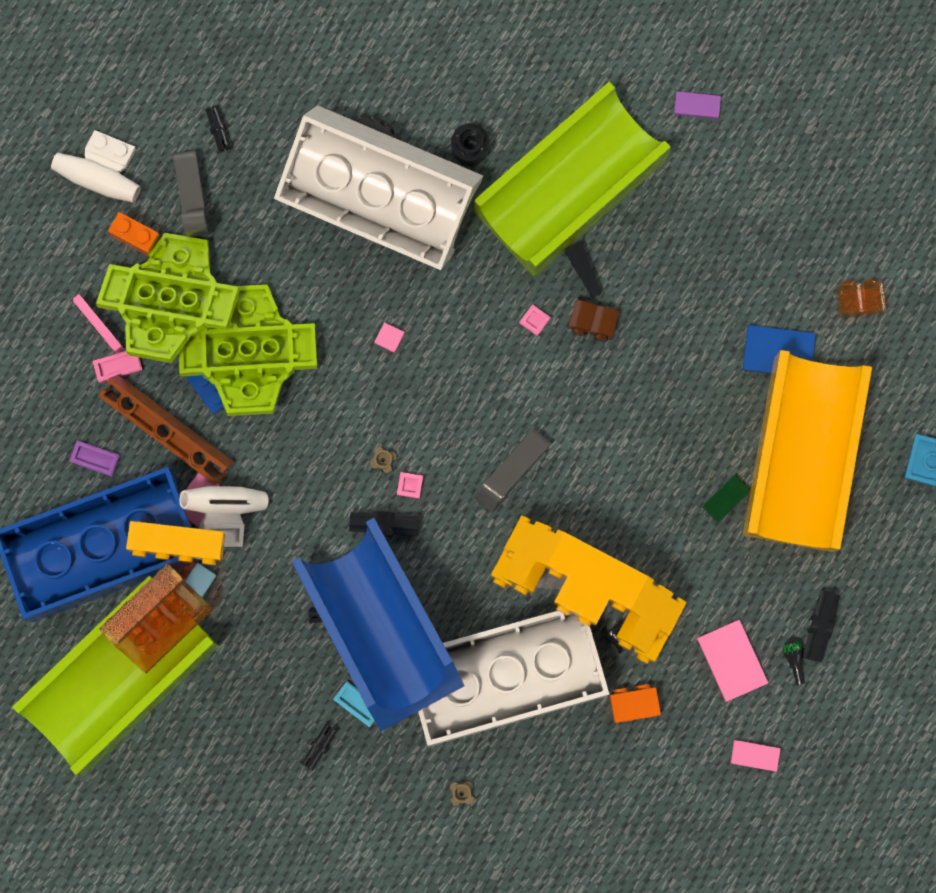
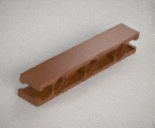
(180, 440)

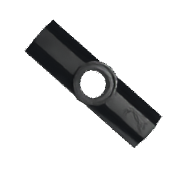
(387, 521)
(821, 626)

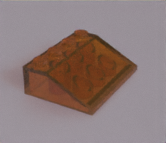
(156, 618)

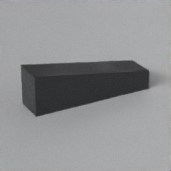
(579, 260)

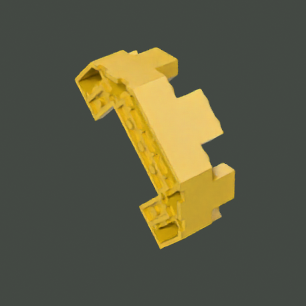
(589, 585)

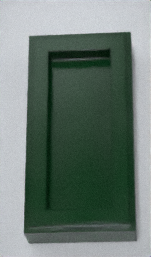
(726, 499)

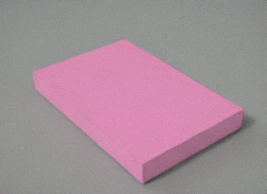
(732, 660)

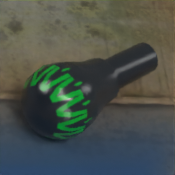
(794, 653)

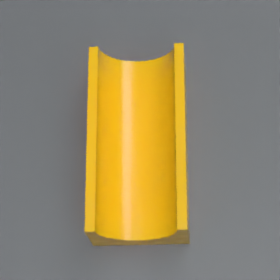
(807, 452)

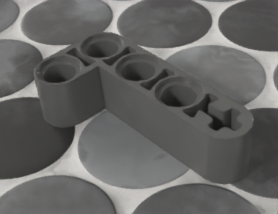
(191, 194)
(512, 470)

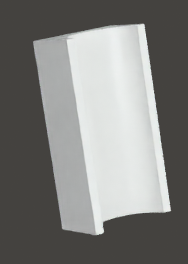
(377, 186)
(516, 676)

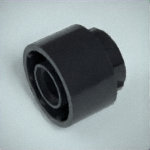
(466, 133)

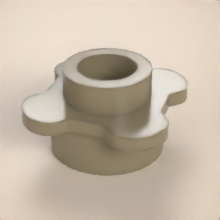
(377, 463)
(457, 788)

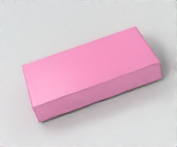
(116, 364)
(755, 755)

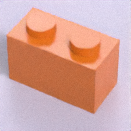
(133, 234)
(634, 704)

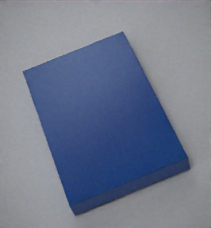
(764, 344)

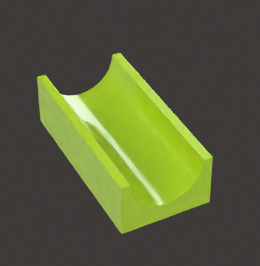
(569, 181)
(101, 695)

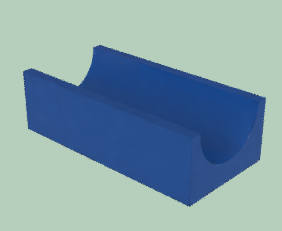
(81, 546)
(380, 630)

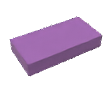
(697, 105)
(94, 458)

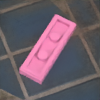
(98, 324)

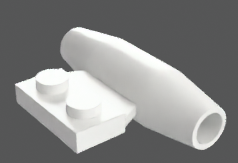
(100, 168)
(224, 508)

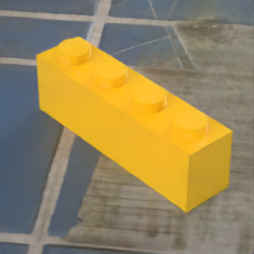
(176, 542)

